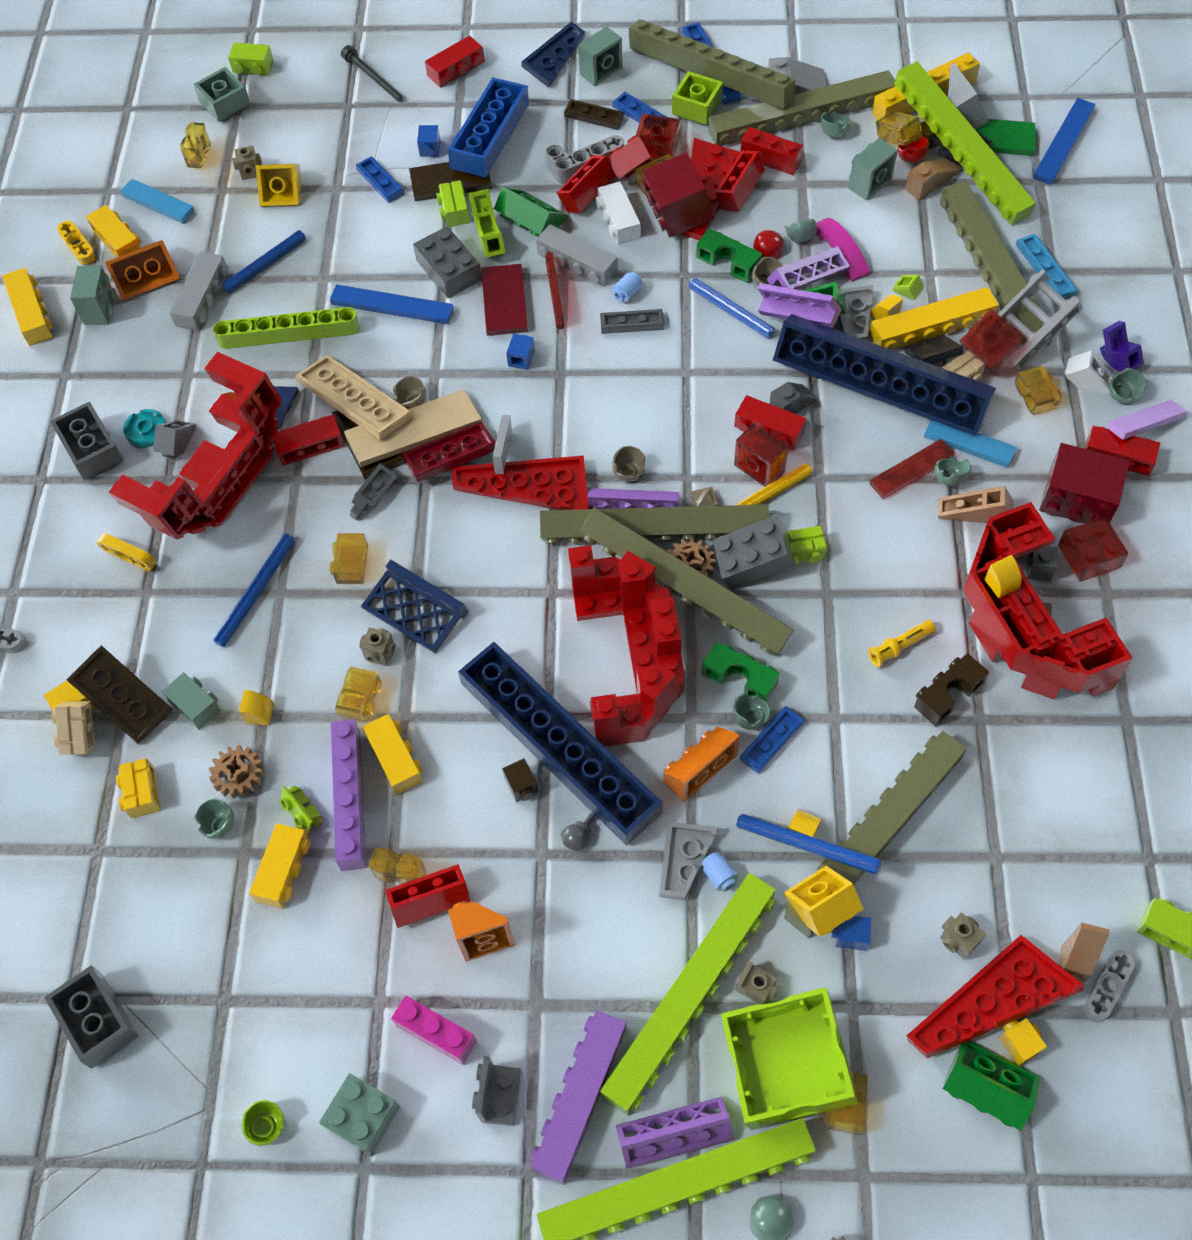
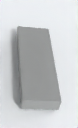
(502, 444)

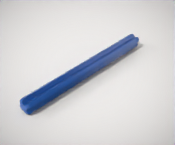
(254, 590)
(809, 844)

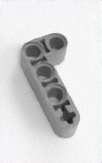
(565, 165)

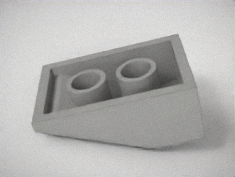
(806, 76)
(965, 98)

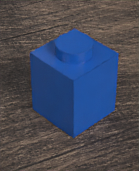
(428, 140)
(520, 351)
(853, 933)

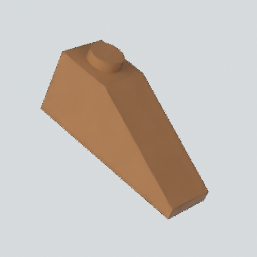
(929, 176)
(975, 505)
(1083, 950)

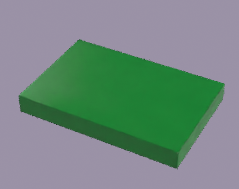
(1010, 136)

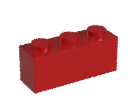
(454, 61)
(773, 150)
(740, 180)
(584, 184)
(775, 420)
(307, 440)
(1140, 451)
(427, 895)

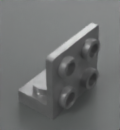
(497, 1093)

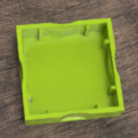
(789, 1059)

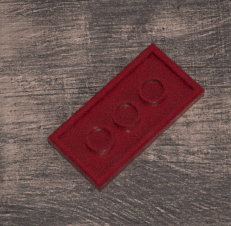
(504, 299)
(449, 452)

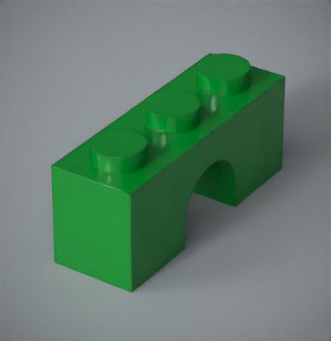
(716, 246)
(724, 661)

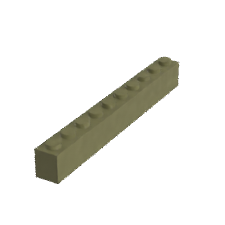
(713, 63)
(804, 109)
(987, 250)
(656, 522)
(689, 582)
(894, 810)

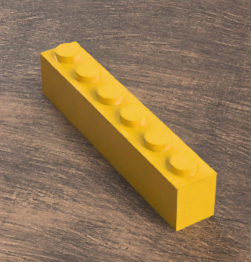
(895, 101)
(932, 319)

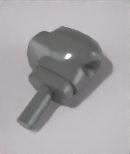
(576, 834)

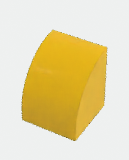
(887, 307)
(1004, 576)
(256, 708)
(805, 823)

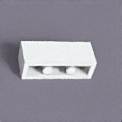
(618, 213)

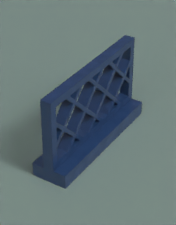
(428, 593)

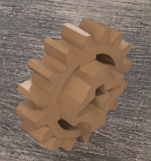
(691, 553)
(236, 771)

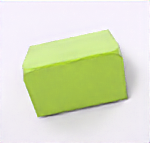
(909, 286)

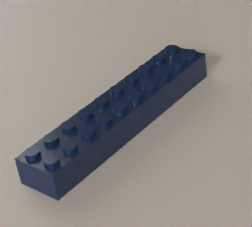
(884, 374)
(561, 743)

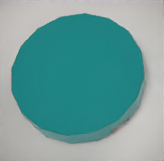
(140, 427)

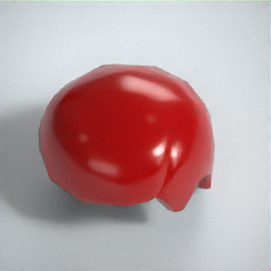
(914, 151)
(769, 243)

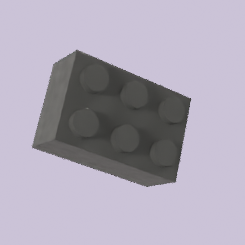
(447, 261)
(86, 440)
(754, 552)
(91, 1017)

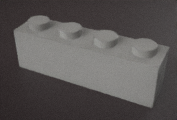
(577, 255)
(199, 291)

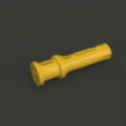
(893, 646)

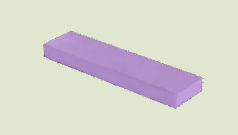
(1146, 419)

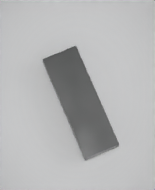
(631, 321)

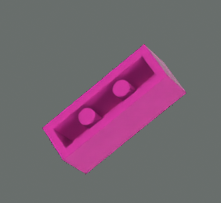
(434, 1030)

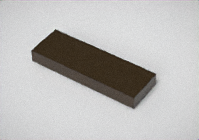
(594, 114)

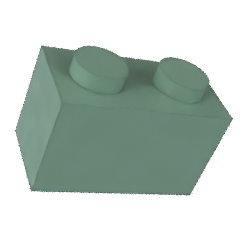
(191, 700)

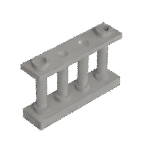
(1051, 324)

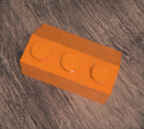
(142, 270)
(701, 762)
(479, 930)

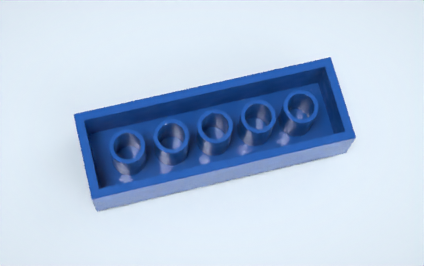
(488, 127)

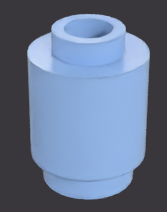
(627, 287)
(719, 872)

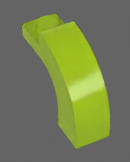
(485, 223)

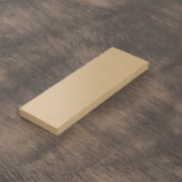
(354, 397)
(429, 423)

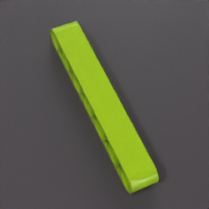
(286, 328)

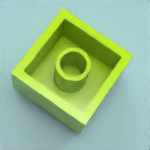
(697, 97)

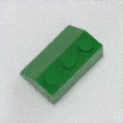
(528, 210)
(992, 1084)

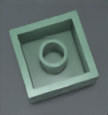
(600, 56)
(222, 94)
(872, 168)
(93, 295)
(359, 1114)

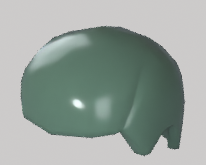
(835, 124)
(802, 232)
(1127, 386)
(952, 472)
(751, 711)
(214, 818)
(771, 1219)

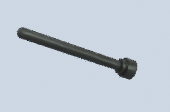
(350, 55)

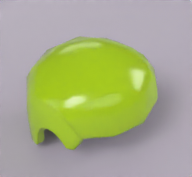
(262, 1123)

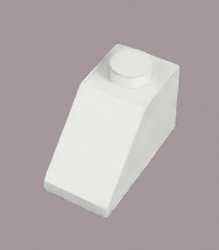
(1088, 372)

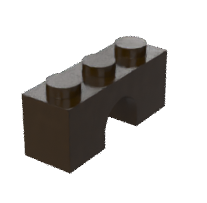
(964, 674)

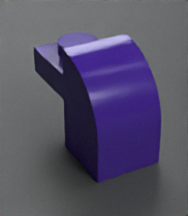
(1118, 351)

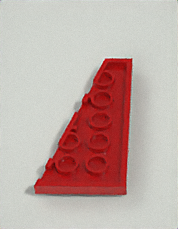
(712, 165)
(538, 482)
(1004, 990)

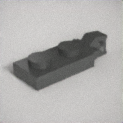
(372, 490)

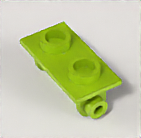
(293, 801)

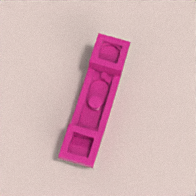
(837, 236)

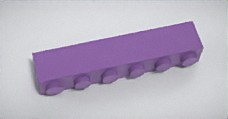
(348, 795)
(579, 1098)

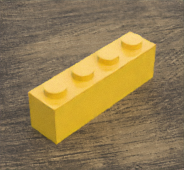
(27, 306)

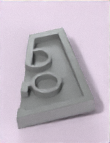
(857, 315)
(683, 857)

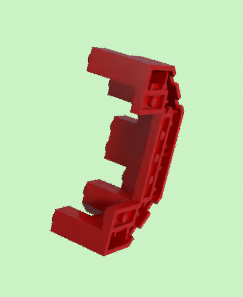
(215, 473)
(1023, 629)
(653, 635)

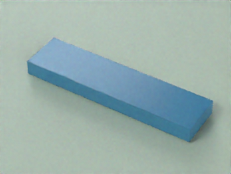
(157, 201)
(1040, 259)
(978, 445)

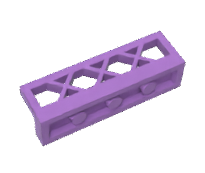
(809, 264)
(783, 302)
(622, 498)
(675, 1136)

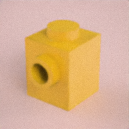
(1022, 1040)

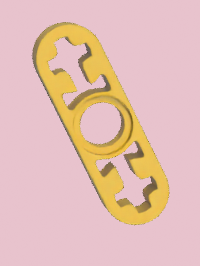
(76, 249)
(126, 552)

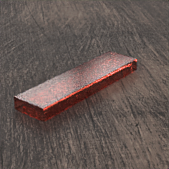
(554, 290)
(910, 469)

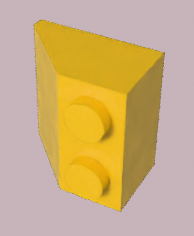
(278, 184)
(824, 900)

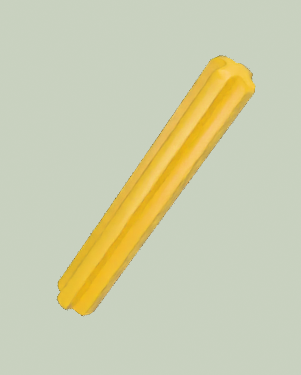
(778, 486)

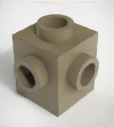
(246, 158)
(377, 646)
(961, 935)

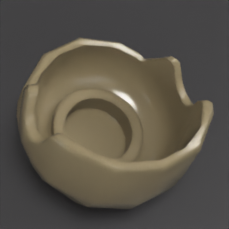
(764, 269)
(409, 392)
(628, 463)

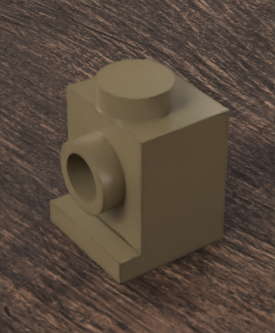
(748, 988)

